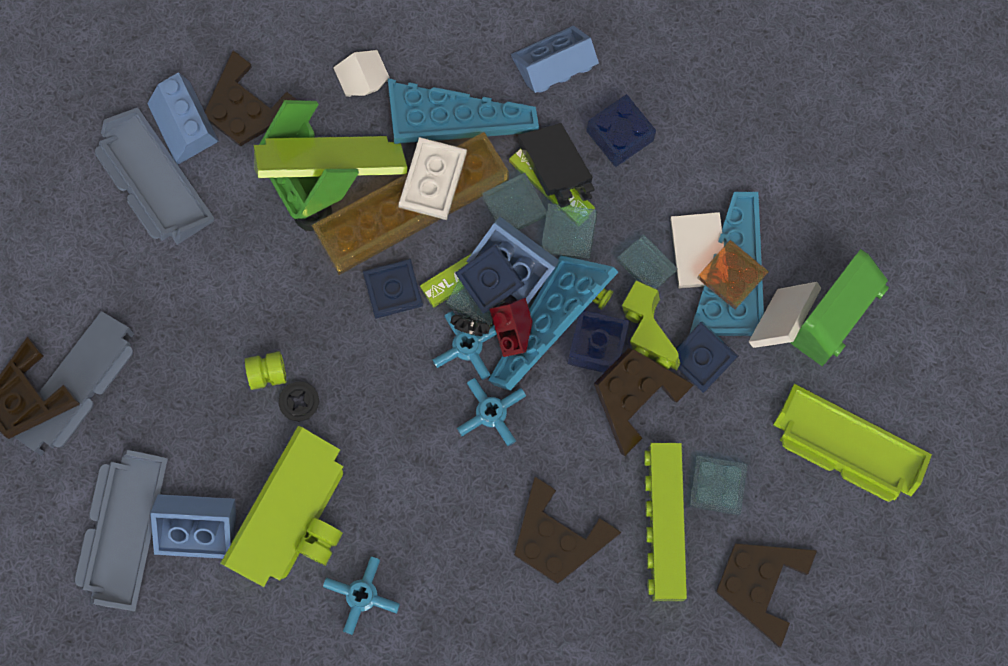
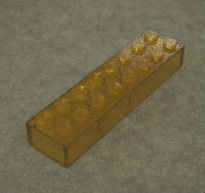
(379, 223)

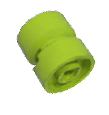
(265, 370)
(319, 541)

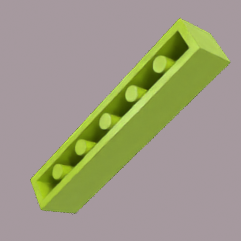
(666, 522)

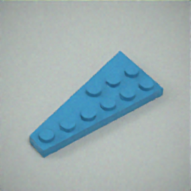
(453, 115)
(743, 229)
(559, 302)

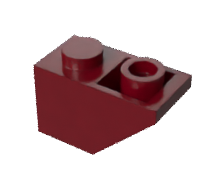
(512, 326)

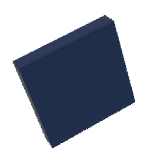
(489, 278)
(392, 288)
(704, 357)

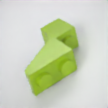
(649, 337)

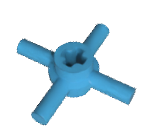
(463, 352)
(489, 421)
(365, 604)

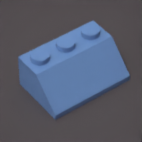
(555, 59)
(181, 118)
(526, 257)
(193, 525)

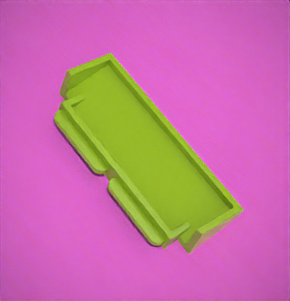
(313, 155)
(850, 445)
(284, 509)

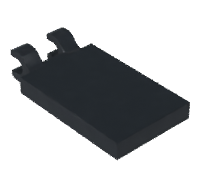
(556, 163)

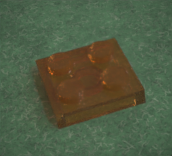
(732, 274)

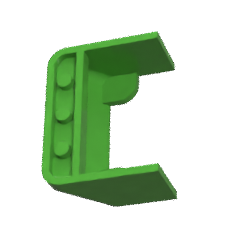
(306, 194)
(841, 309)

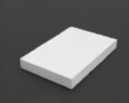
(432, 178)
(694, 245)
(785, 315)

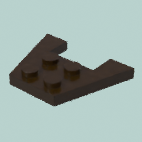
(237, 110)
(628, 387)
(20, 401)
(552, 546)
(751, 580)

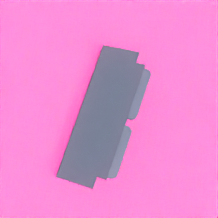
(154, 181)
(84, 371)
(117, 548)

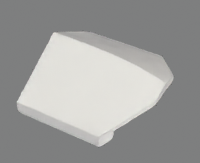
(361, 73)

